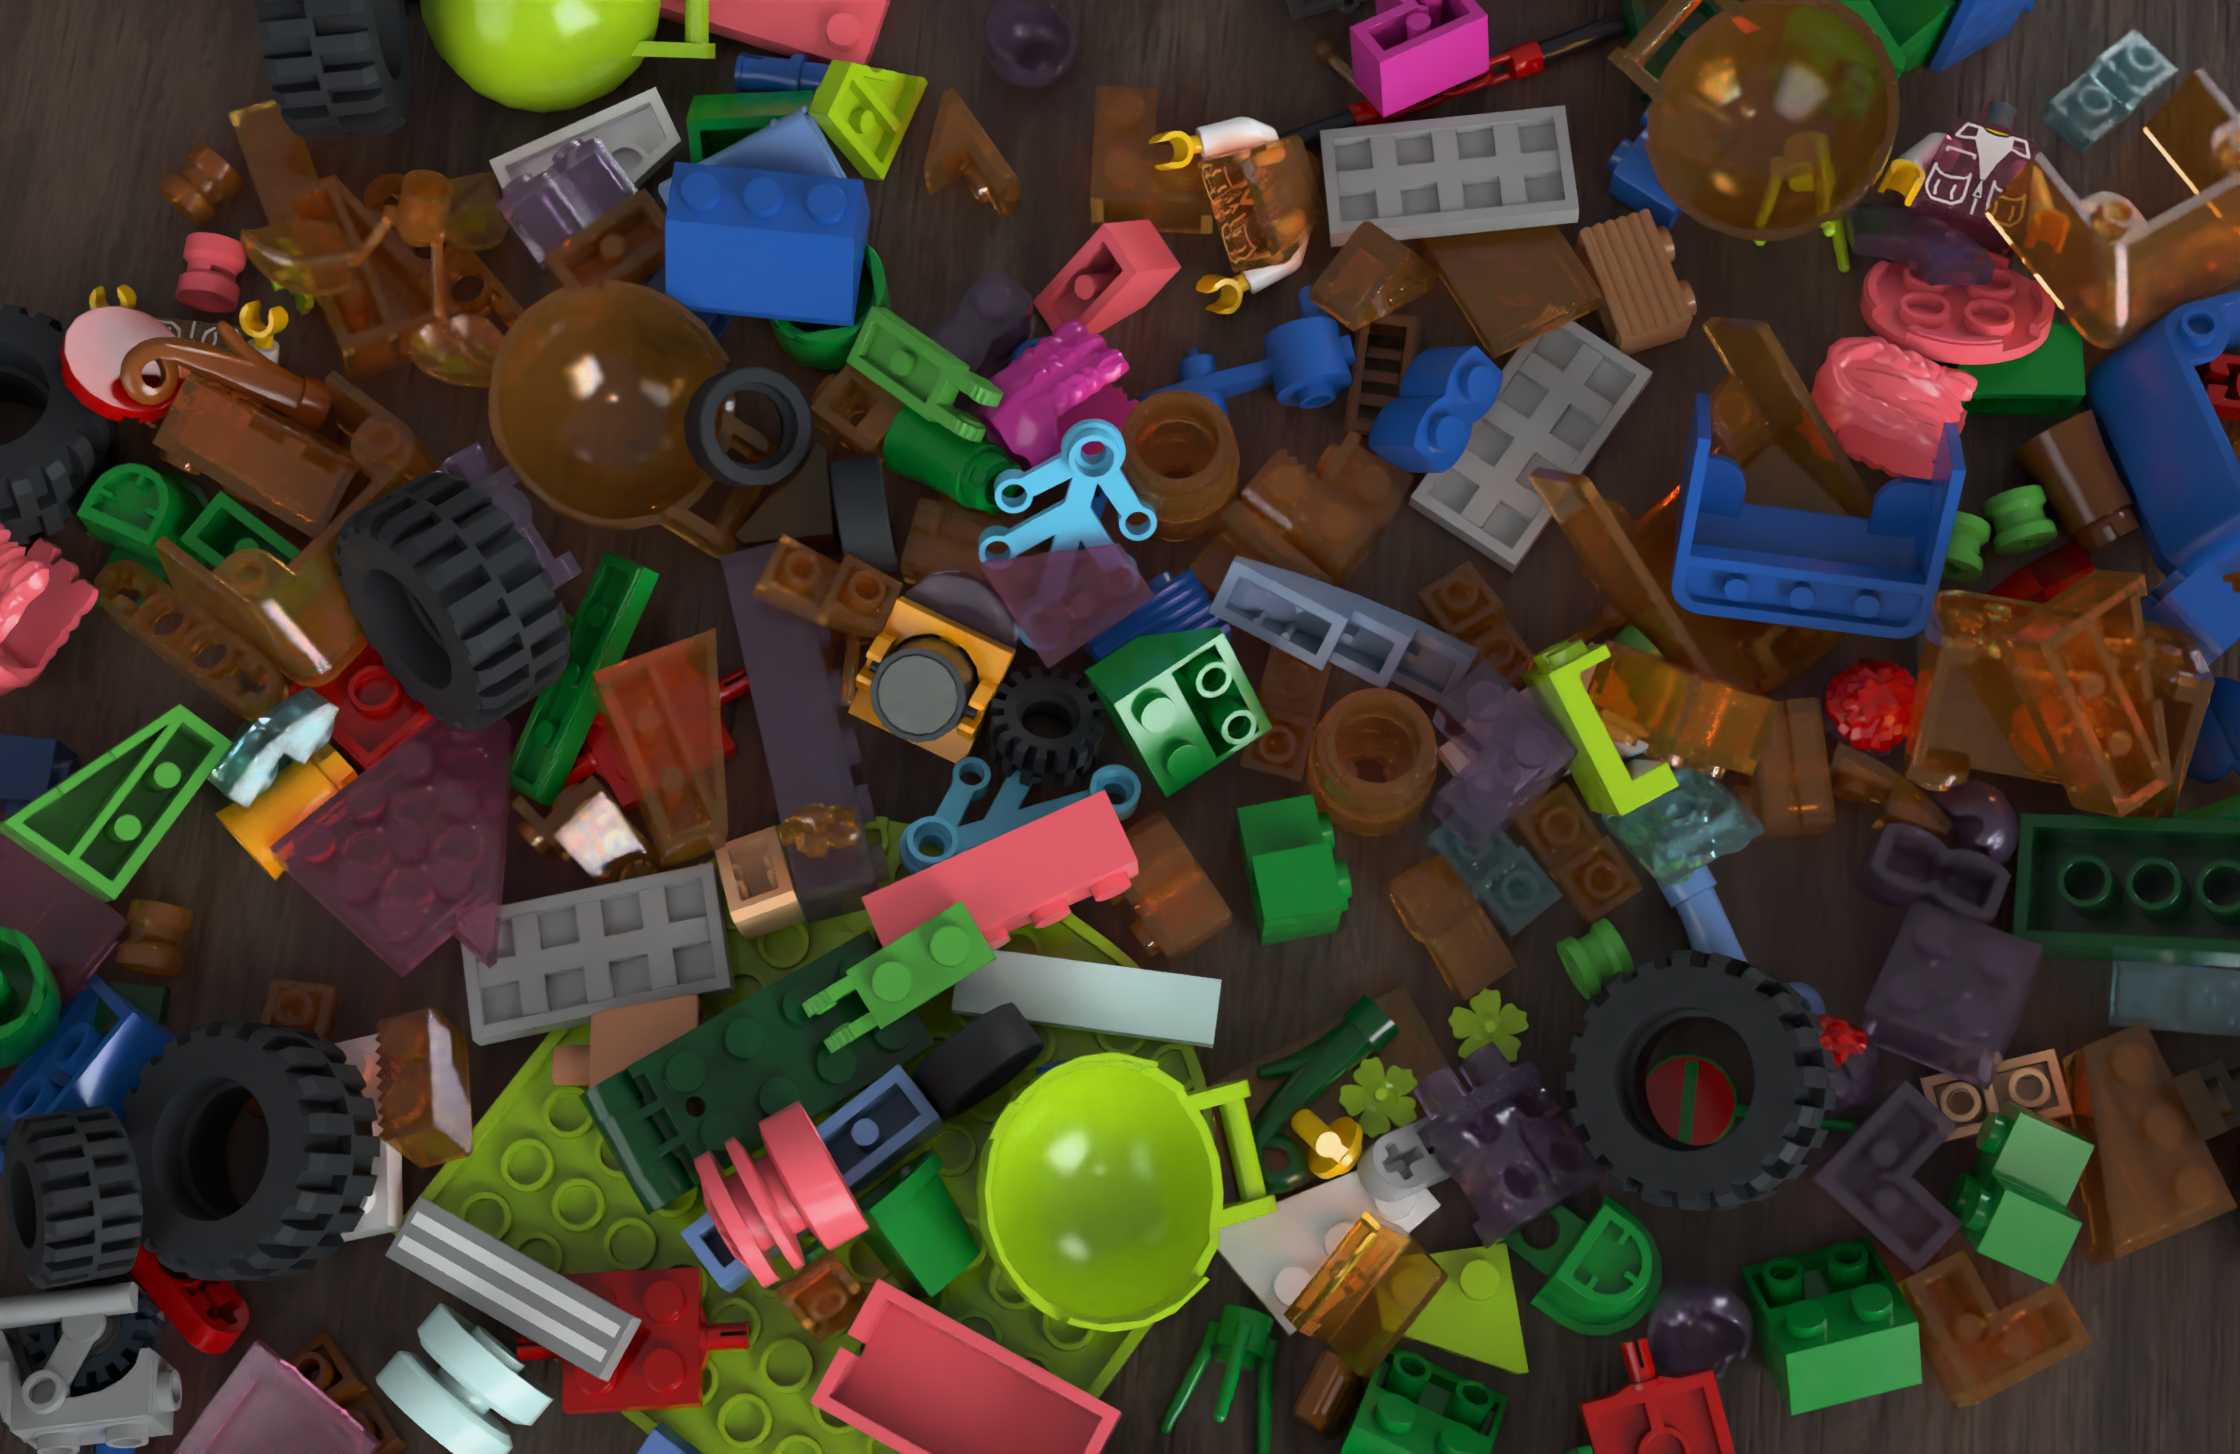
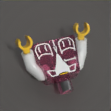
(1963, 172)

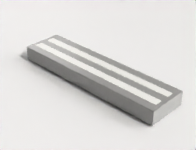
(514, 1288)

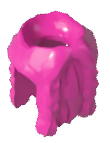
(1053, 389)

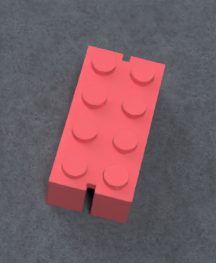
(952, 1391)

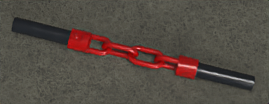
(1520, 62)

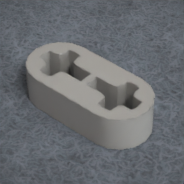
(1405, 1144)

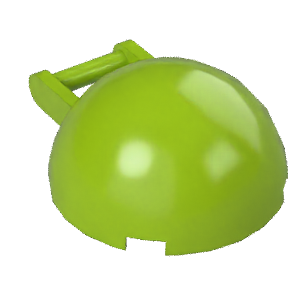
(555, 51)
(1111, 1189)

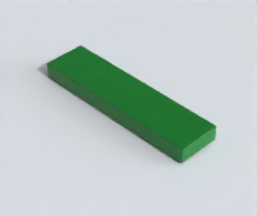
(568, 707)

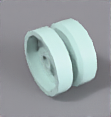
(473, 1377)

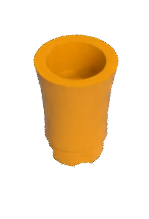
(286, 803)

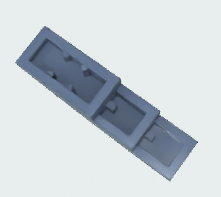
(1341, 627)

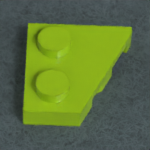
(866, 112)
(1475, 1310)

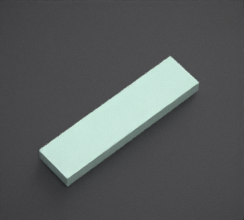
(1095, 997)

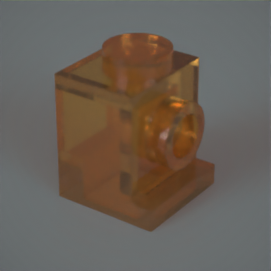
(851, 393)

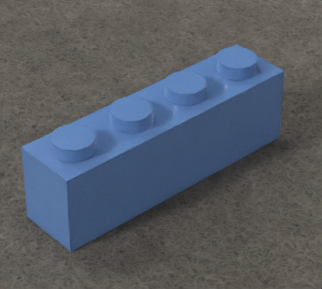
(864, 1141)

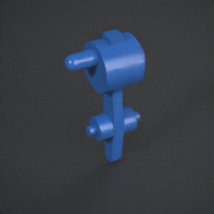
(1303, 362)

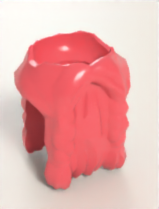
(1889, 403)
(37, 608)

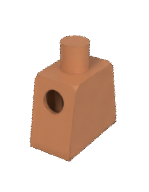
(624, 1037)

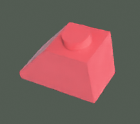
(1109, 277)

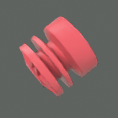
(779, 1195)

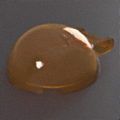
(1767, 113)
(596, 407)

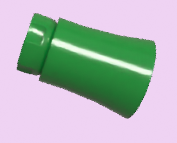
(946, 461)

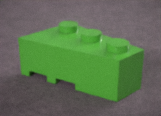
(119, 805)

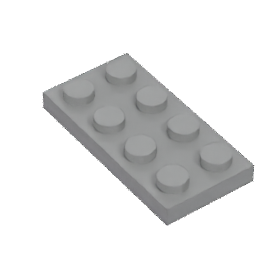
(1450, 175)
(1552, 413)
(601, 953)

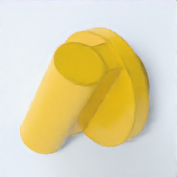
(1333, 1146)

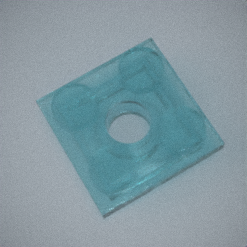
(1675, 848)

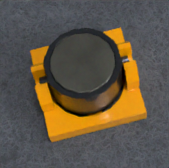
(928, 684)

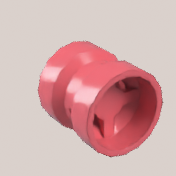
(211, 272)

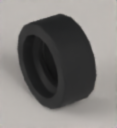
(794, 424)
(864, 511)
(977, 1060)

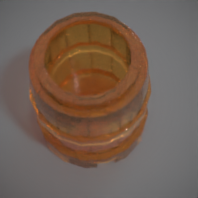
(1177, 434)
(1369, 728)

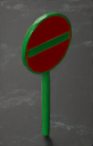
(1698, 1100)

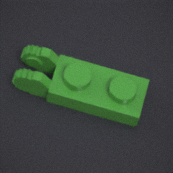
(920, 372)
(906, 973)

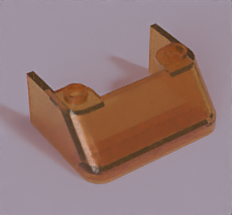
(2101, 255)
(299, 610)

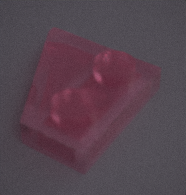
(1068, 596)

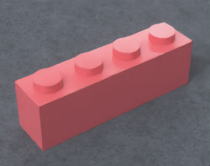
(1016, 876)

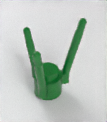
(1241, 1341)

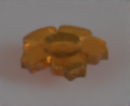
(816, 827)

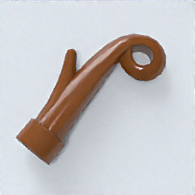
(241, 368)

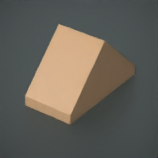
(759, 884)

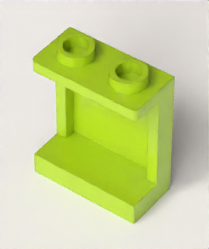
(1597, 768)

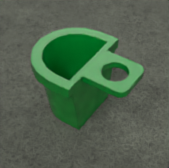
(135, 508)
(915, 1228)
(1596, 1271)

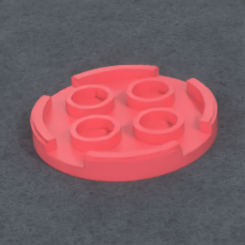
(1957, 321)

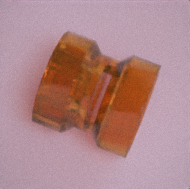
(200, 184)
(163, 930)

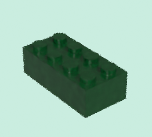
(2130, 888)

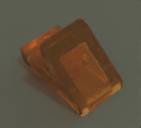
(964, 148)
(1371, 278)

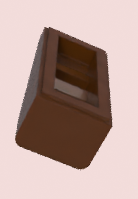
(1391, 326)
(1327, 1397)

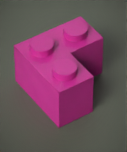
(1417, 50)

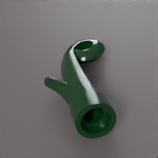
(1309, 1074)

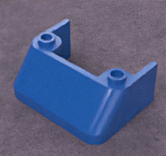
(2170, 438)
(1808, 564)

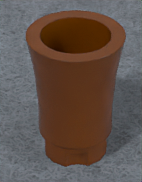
(2080, 482)

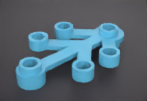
(1073, 516)
(1004, 813)

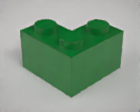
(1292, 869)
(2020, 1191)

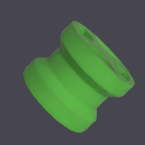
(2019, 520)
(1966, 540)
(1594, 957)

